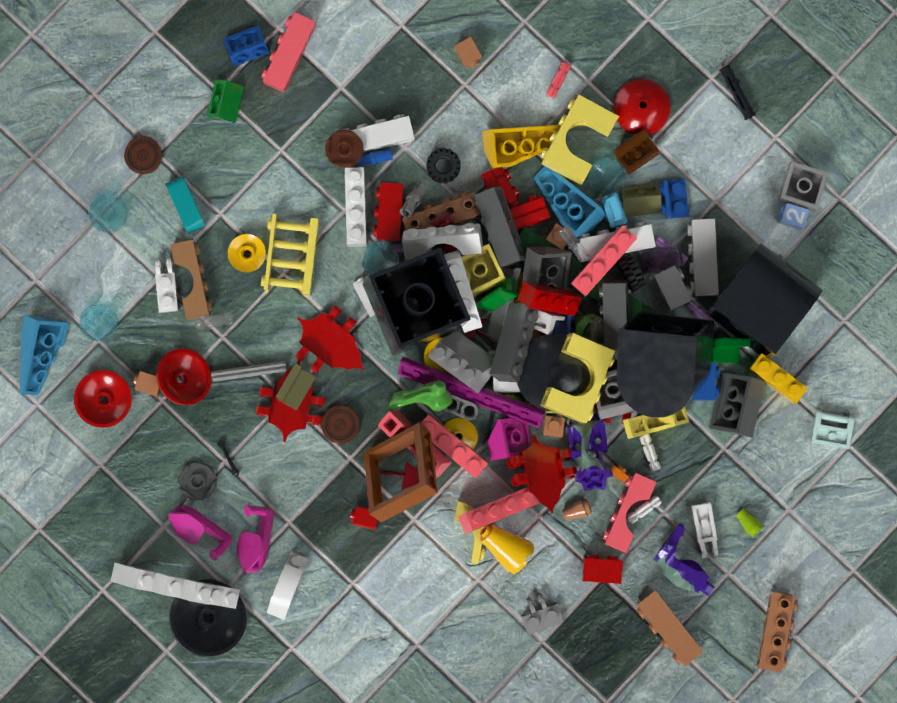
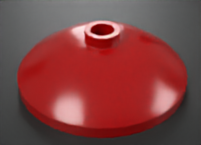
(632, 116)
(192, 371)
(89, 399)

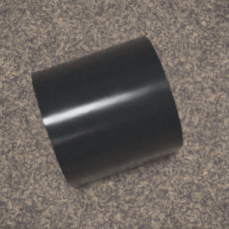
(416, 301)
(764, 301)
(663, 361)

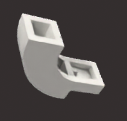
(287, 585)

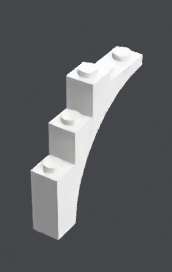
(174, 586)

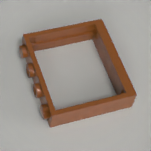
(426, 470)

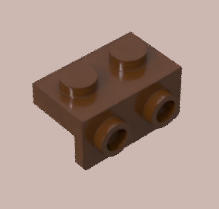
(636, 152)

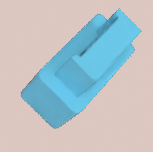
(613, 210)

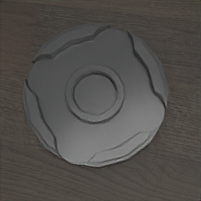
(197, 481)

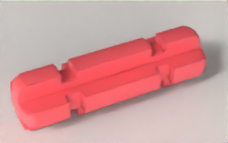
(558, 79)

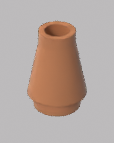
(577, 510)

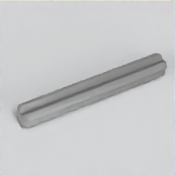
(248, 371)

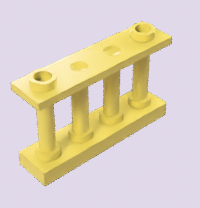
(308, 247)

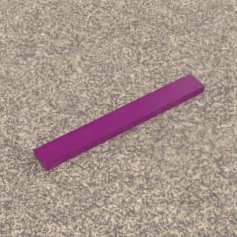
(485, 398)

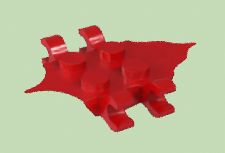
(329, 342)
(286, 417)
(543, 471)

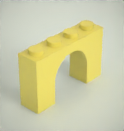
(581, 113)
(598, 361)

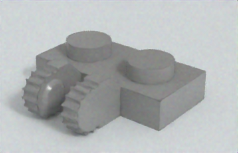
(543, 618)

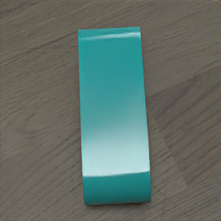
(185, 204)

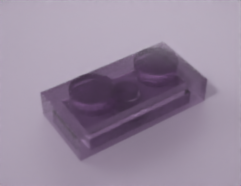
(662, 259)

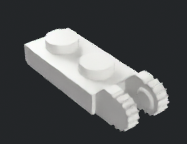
(166, 288)
(705, 527)

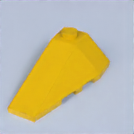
(513, 145)

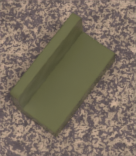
(641, 200)
(295, 387)

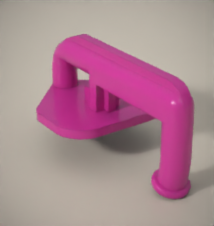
(191, 525)
(252, 547)

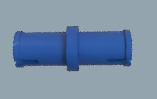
(375, 157)

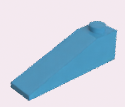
(568, 202)
(39, 345)

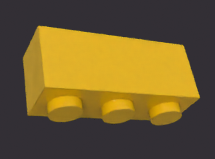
(777, 379)

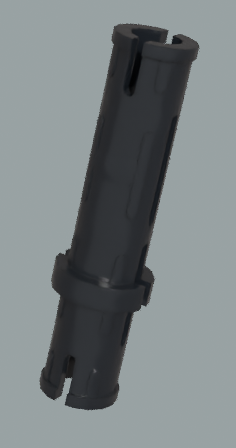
(737, 92)

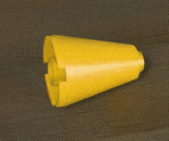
(507, 547)

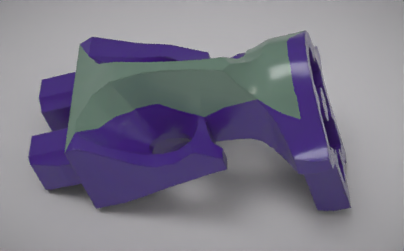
(590, 467)
(682, 573)

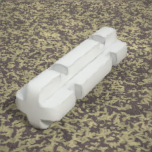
(650, 452)
(644, 509)

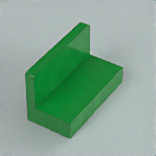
(225, 101)
(498, 295)
(727, 350)

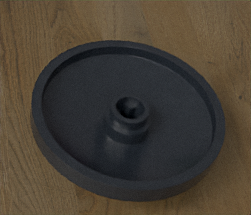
(549, 367)
(207, 628)

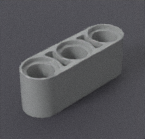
(459, 410)

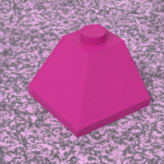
(508, 439)

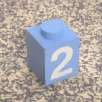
(793, 216)

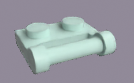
(832, 435)

